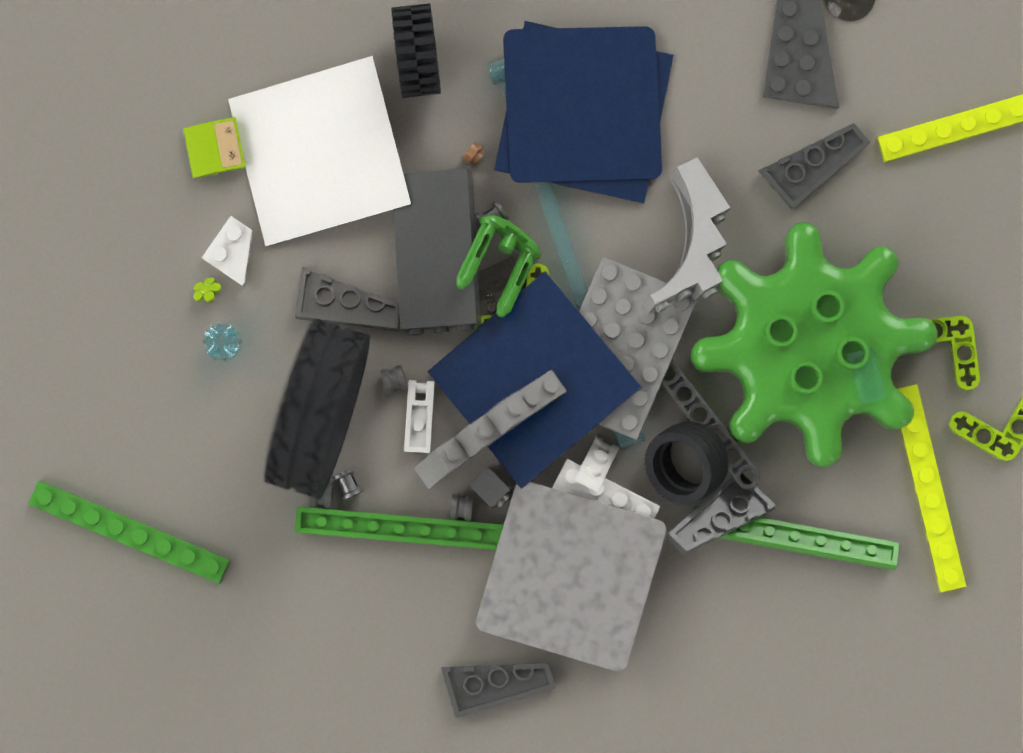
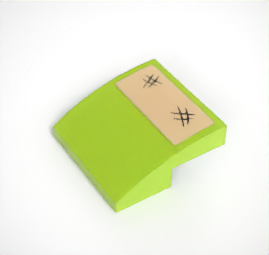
(214, 147)

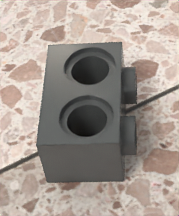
(491, 489)

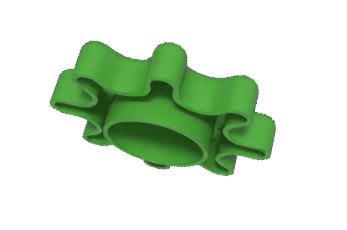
(796, 340)

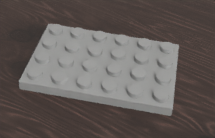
(637, 339)

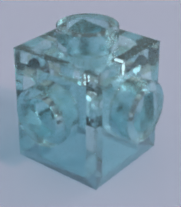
(229, 348)

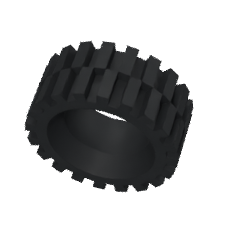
(416, 50)

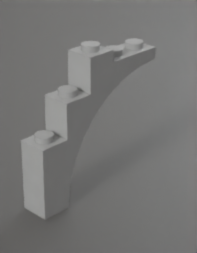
(703, 211)
(489, 428)

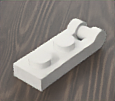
(419, 417)
(596, 464)

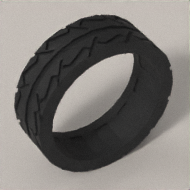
(316, 408)

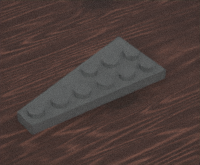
(800, 56)

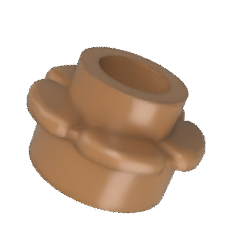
(473, 154)

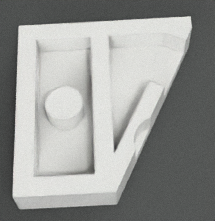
(231, 250)

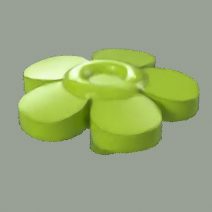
(206, 290)

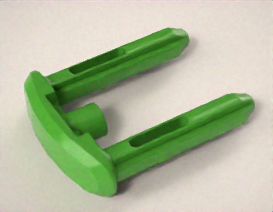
(511, 237)

